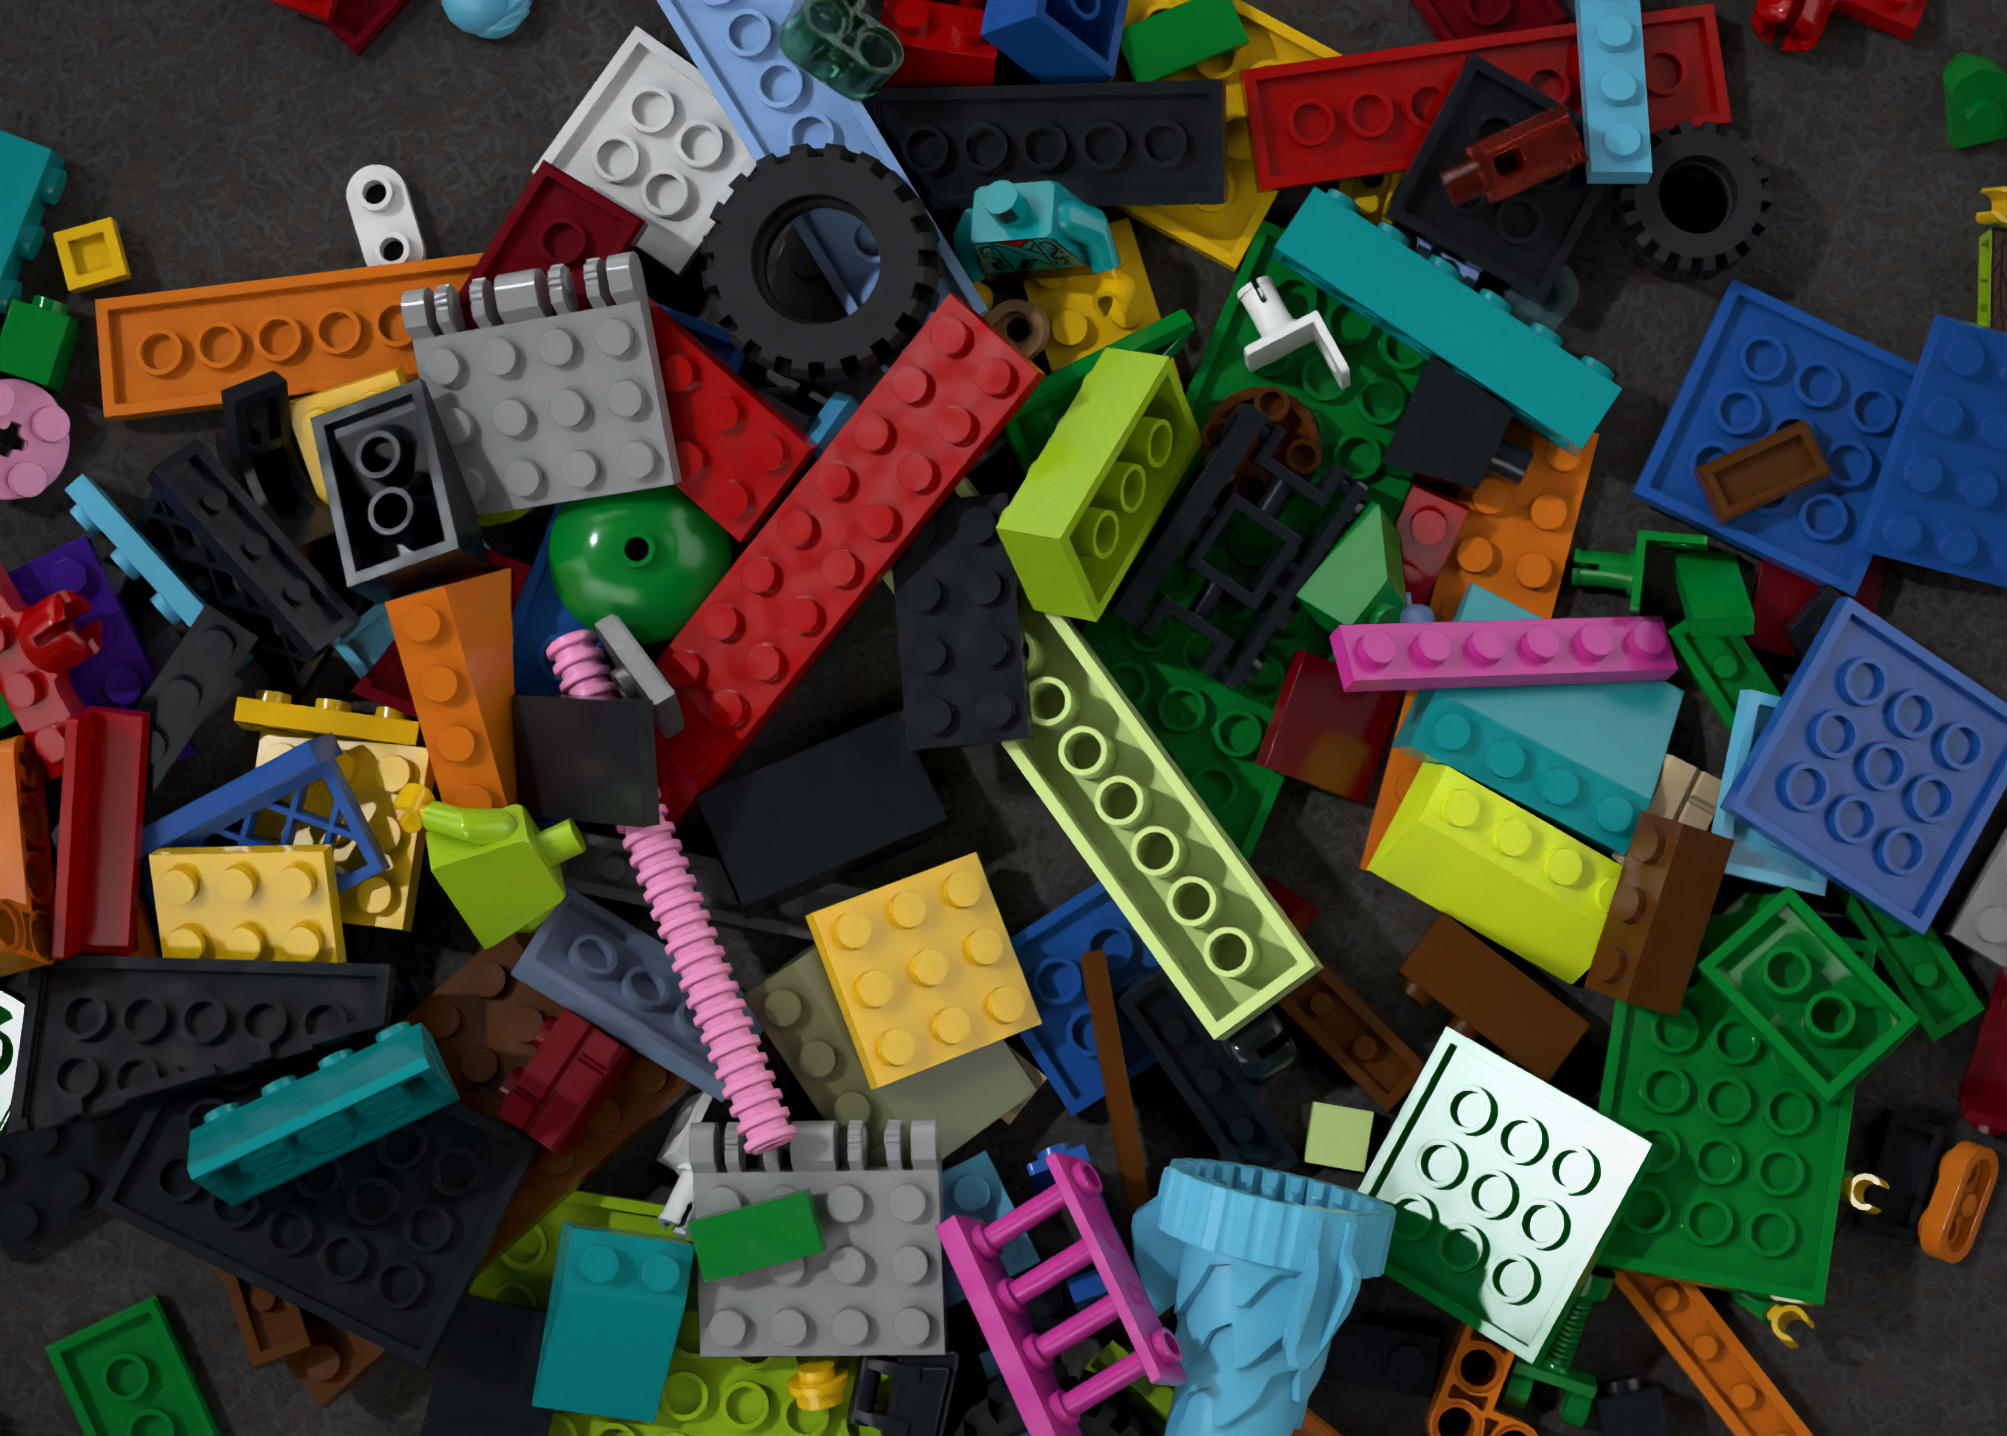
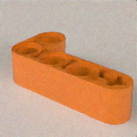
(25, 861)
(1475, 1397)

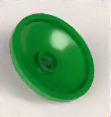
(652, 595)

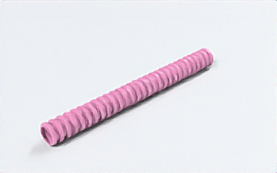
(688, 934)

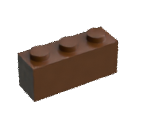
(1659, 914)
(1489, 998)

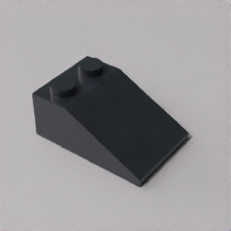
(396, 495)

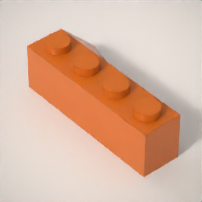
(462, 684)

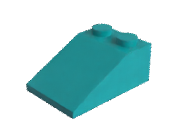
(612, 1321)

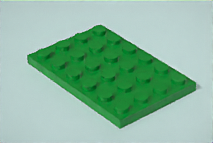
(1744, 1154)

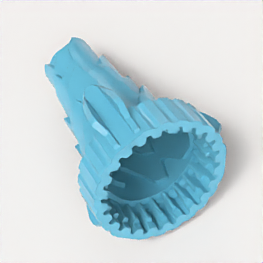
(1257, 1284)

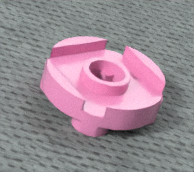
(44, 439)

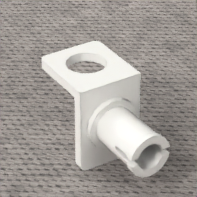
(1283, 334)
(675, 1155)

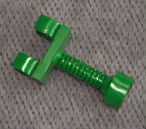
(1555, 1369)

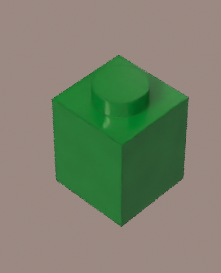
(38, 342)

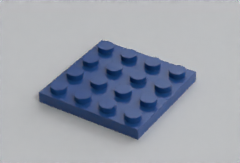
(1754, 376)
(1946, 465)
(1876, 766)

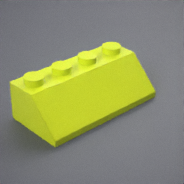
(1498, 871)

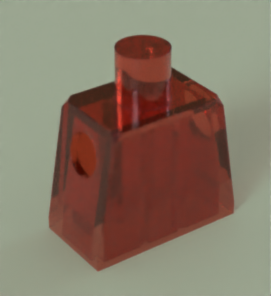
(1543, 149)

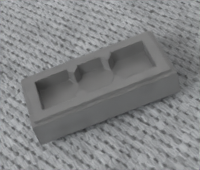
(638, 676)

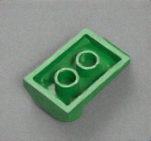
(1803, 991)

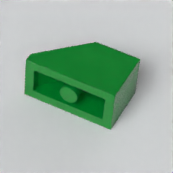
(1360, 576)

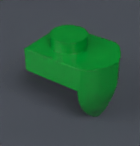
(1974, 100)

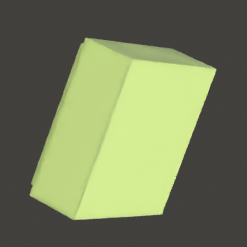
(1338, 1136)

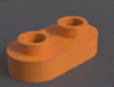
(1958, 1201)

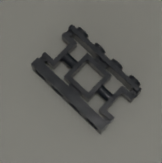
(1194, 519)

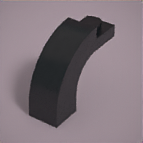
(263, 459)

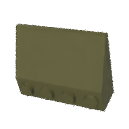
(810, 1033)

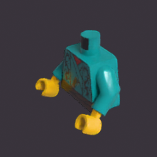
(1038, 234)

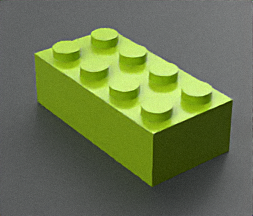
(1100, 484)

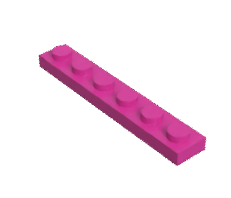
(1502, 653)

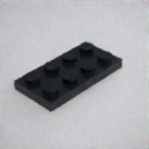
(962, 631)

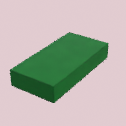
(1181, 39)
(1713, 594)
(757, 1235)

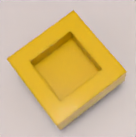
(92, 255)

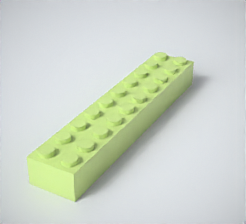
(1150, 833)

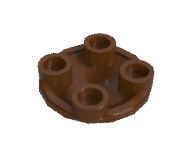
(1296, 451)

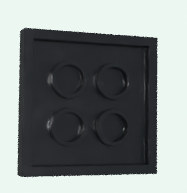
(1517, 238)

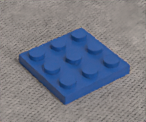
(1053, 971)

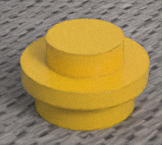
(818, 1385)

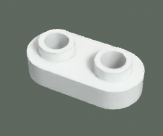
(386, 221)

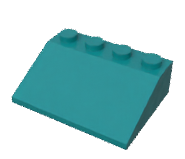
(1559, 751)
(320, 1115)

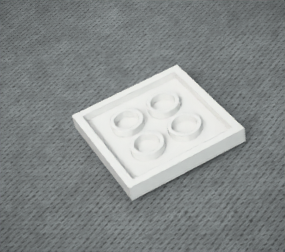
(655, 147)

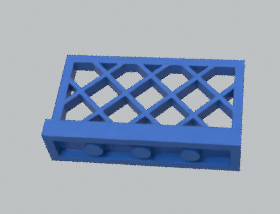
(264, 789)

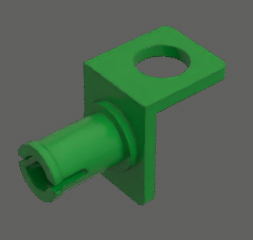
(1628, 570)

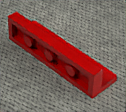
(100, 832)

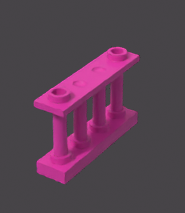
(1002, 1301)

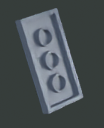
(620, 985)

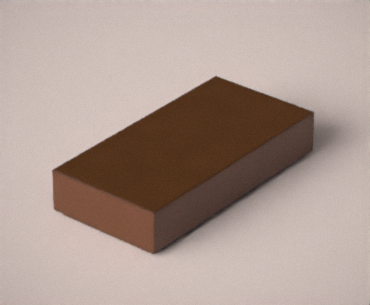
(1762, 472)

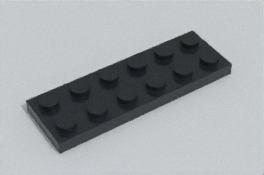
(1093, 138)

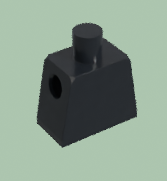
(1453, 435)

